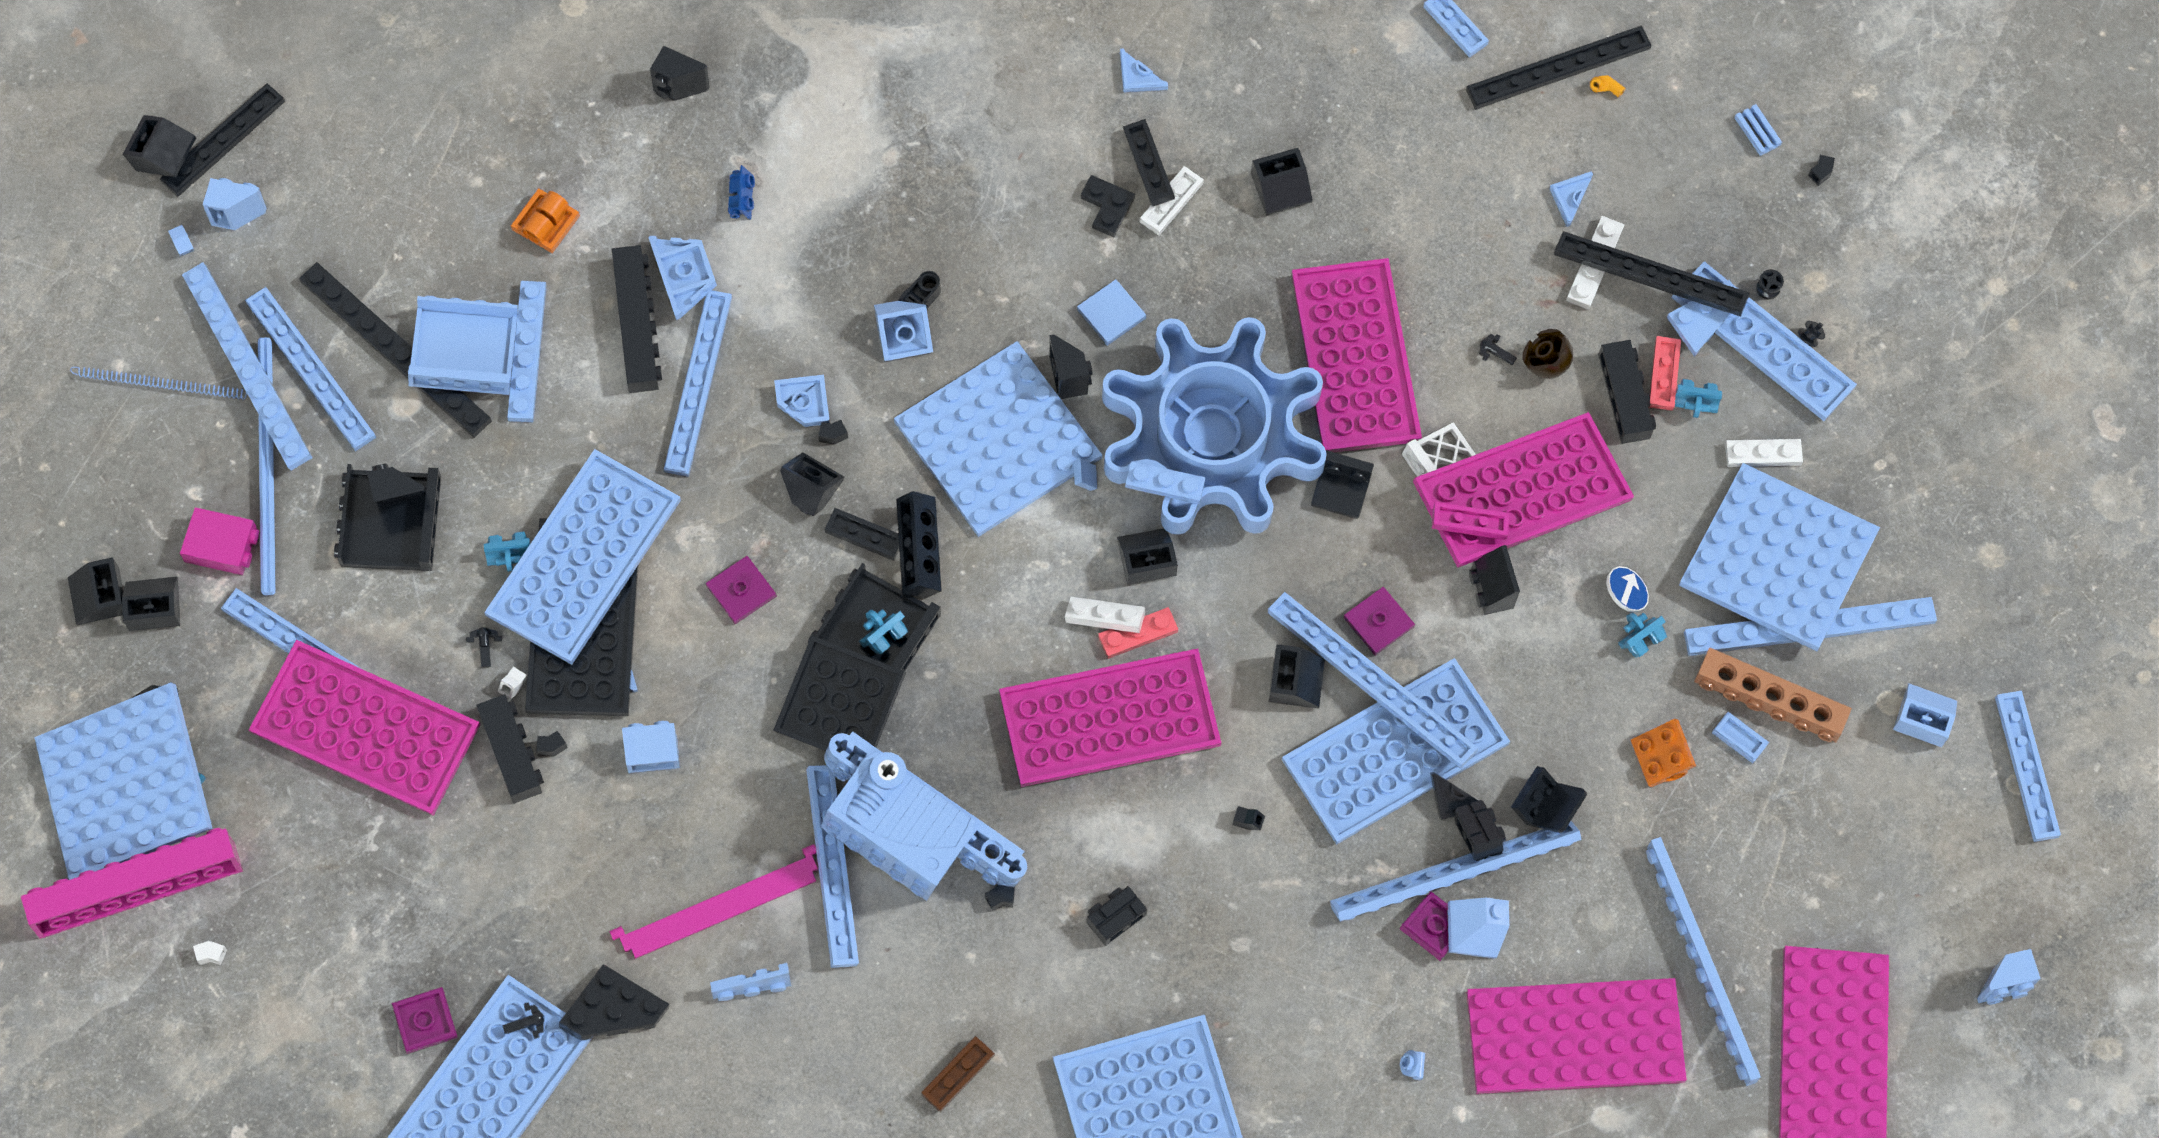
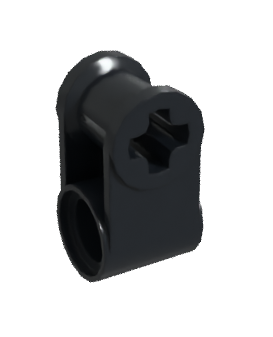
(919, 294)

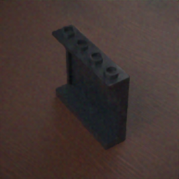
(389, 533)
(868, 592)

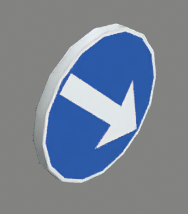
(1627, 589)

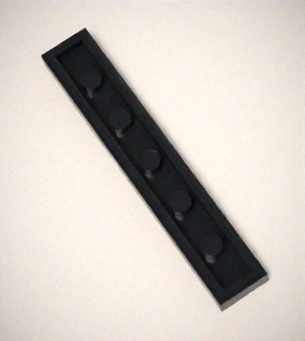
(224, 138)

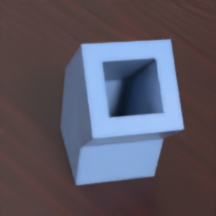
(181, 240)

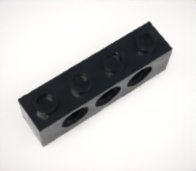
(918, 545)

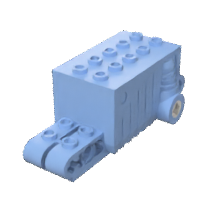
(908, 823)

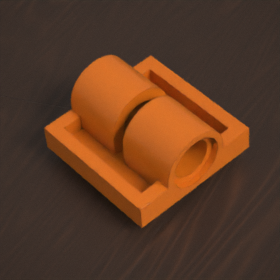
(545, 220)
(1663, 753)

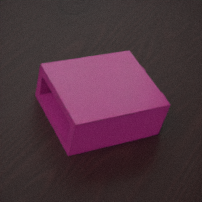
(219, 541)

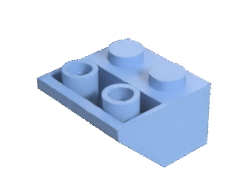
(232, 204)
(1926, 715)
(651, 747)
(2010, 977)

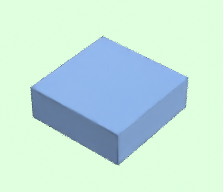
(1085, 475)

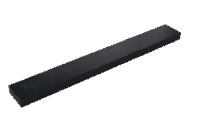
(1558, 67)
(1652, 273)

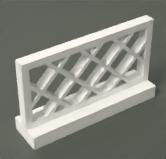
(1422, 462)

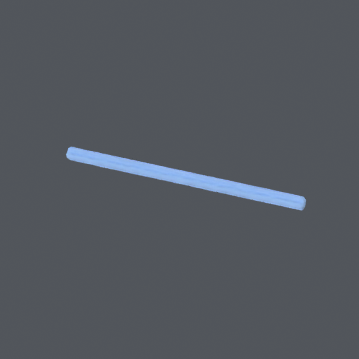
(266, 485)

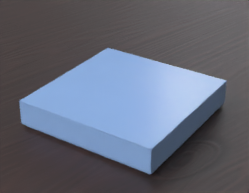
(1111, 312)

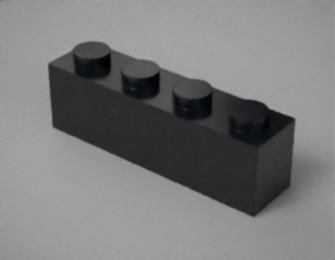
(1626, 391)
(509, 748)

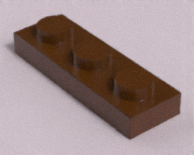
(957, 1074)

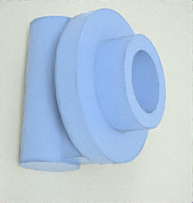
(1413, 1064)

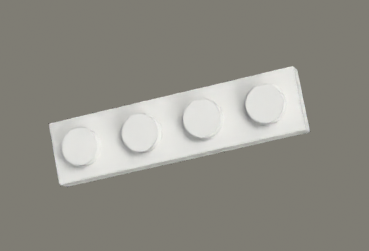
(1589, 278)

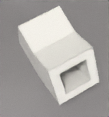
(512, 683)
(209, 952)

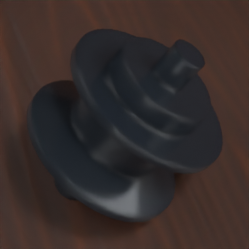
(1812, 333)

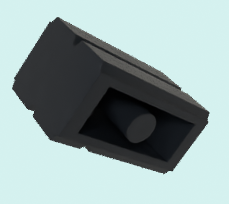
(1479, 830)
(1116, 914)

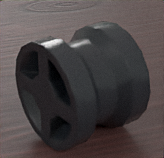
(1771, 278)

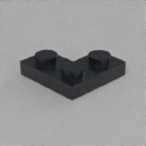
(1113, 203)

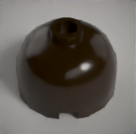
(1548, 354)

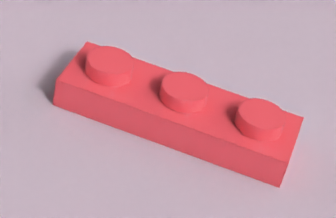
(1664, 373)
(1154, 627)

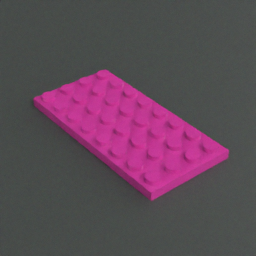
(1360, 352)
(1537, 479)
(1109, 717)
(364, 727)
(1576, 1036)
(1834, 1044)

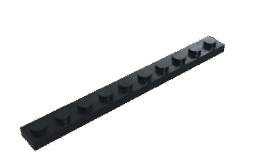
(389, 345)

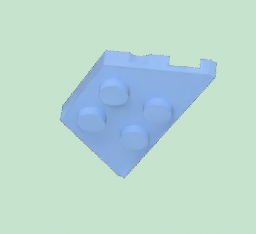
(683, 271)

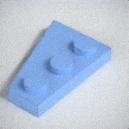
(1697, 323)
(760, 981)

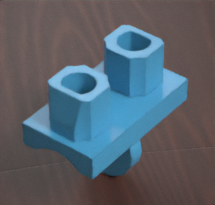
(1698, 399)
(506, 552)
(891, 624)
(1652, 628)

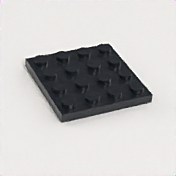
(838, 694)

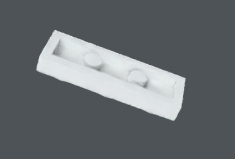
(1184, 187)
(1764, 452)
(1105, 614)

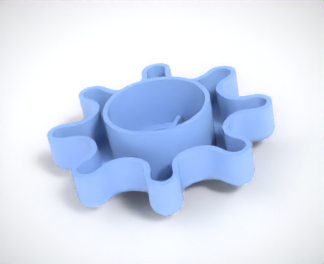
(1215, 419)

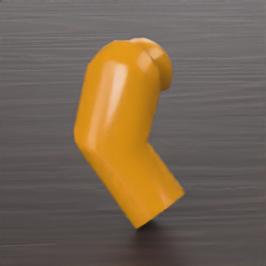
(1606, 83)

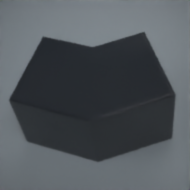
(1822, 170)
(833, 432)
(550, 745)
(1248, 818)
(1000, 897)

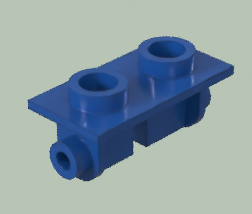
(742, 183)

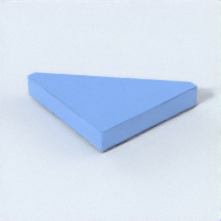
(1137, 76)
(1569, 195)

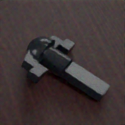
(1487, 345)
(483, 634)
(537, 1018)

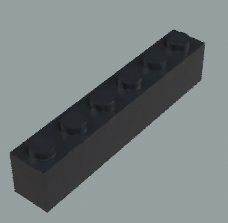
(635, 319)

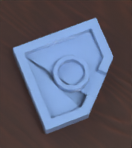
(803, 399)

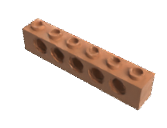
(1785, 691)

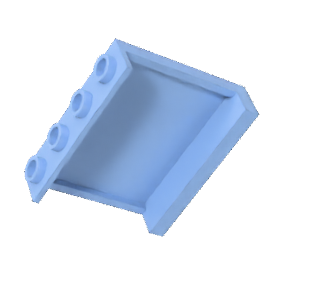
(463, 345)

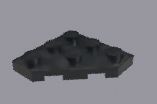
(612, 1007)

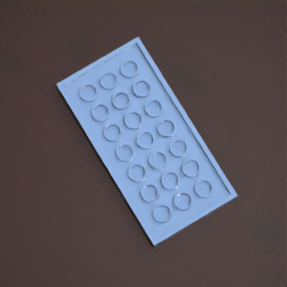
(582, 556)
(1380, 763)
(492, 1078)

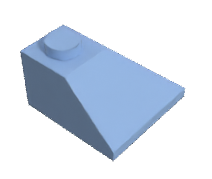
(903, 329)
(1477, 926)

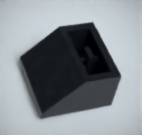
(158, 146)
(1281, 181)
(1147, 556)
(96, 591)
(151, 604)
(1296, 677)

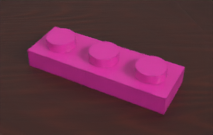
(1470, 520)

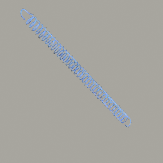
(93, 370)

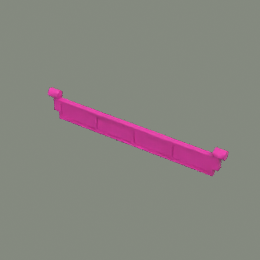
(719, 907)

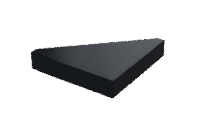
(1448, 796)

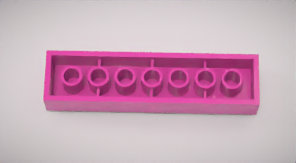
(131, 883)

